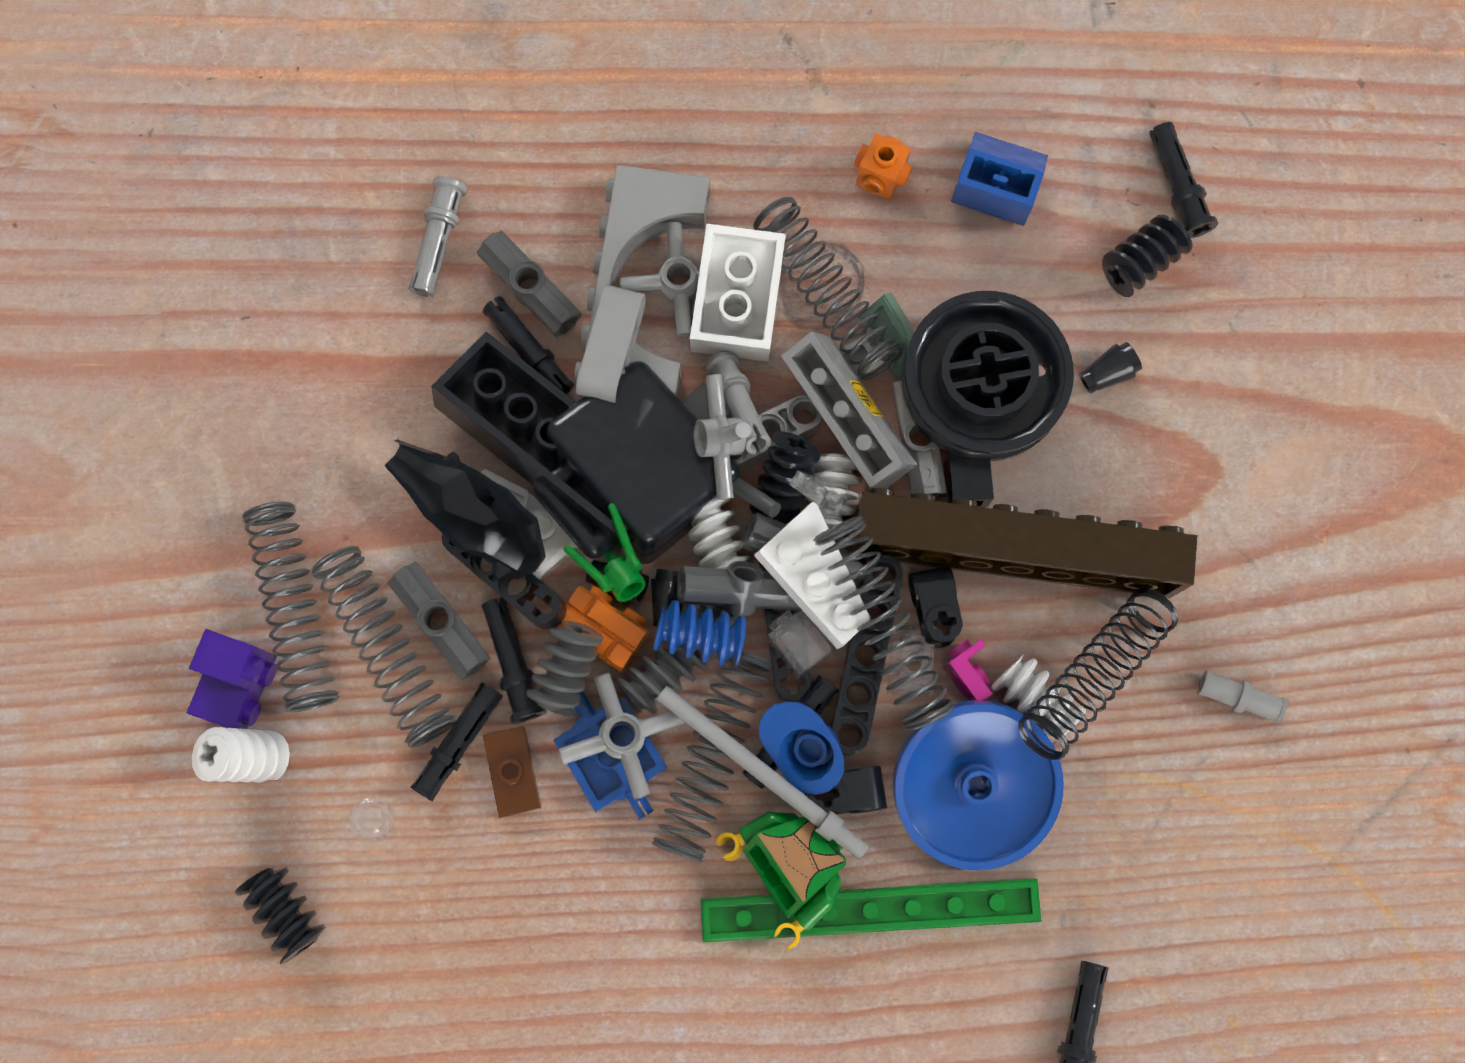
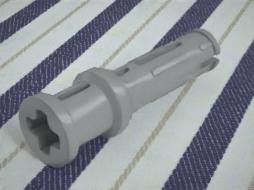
(440, 220)
(736, 396)

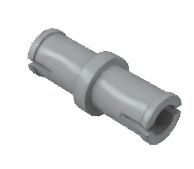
(1242, 696)

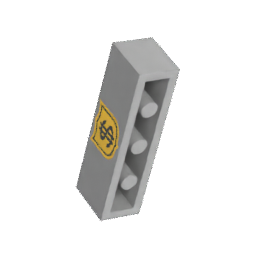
(849, 410)

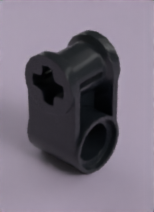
(935, 598)
(857, 792)

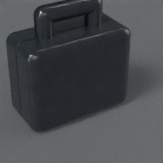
(644, 471)

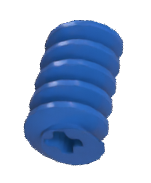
(701, 633)

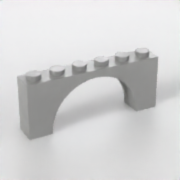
(638, 212)

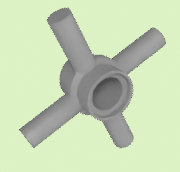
(673, 266)
(720, 436)
(616, 718)

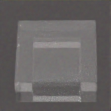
(818, 491)

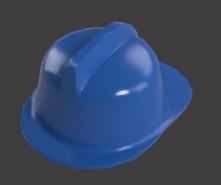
(802, 747)

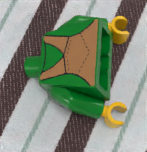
(793, 864)

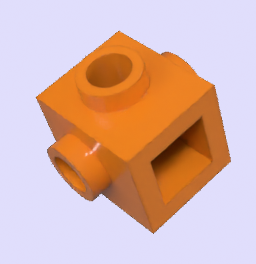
(883, 166)

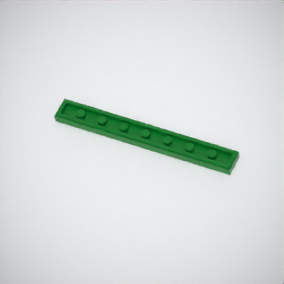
(879, 910)

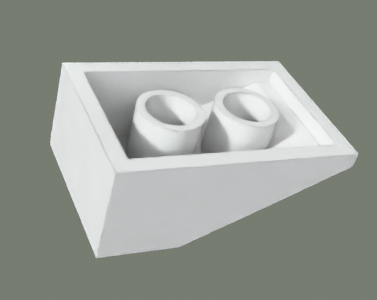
(737, 292)

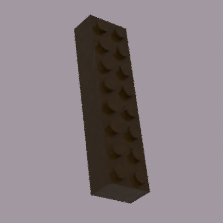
(1027, 544)

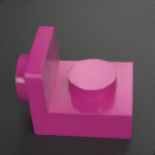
(969, 679)

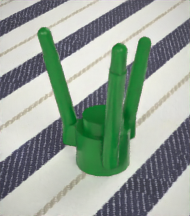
(621, 574)

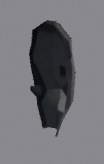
(470, 509)

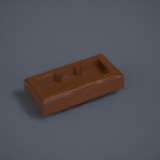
(512, 772)

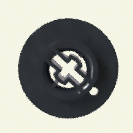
(1003, 344)

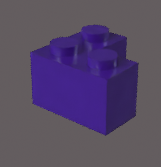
(230, 680)

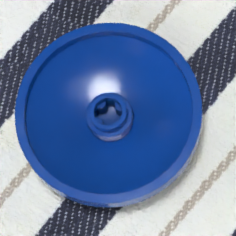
(976, 788)

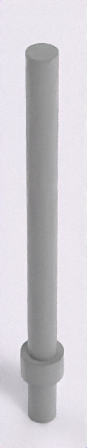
(828, 824)

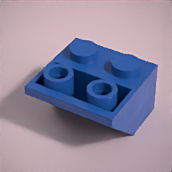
(1000, 178)

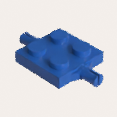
(601, 775)

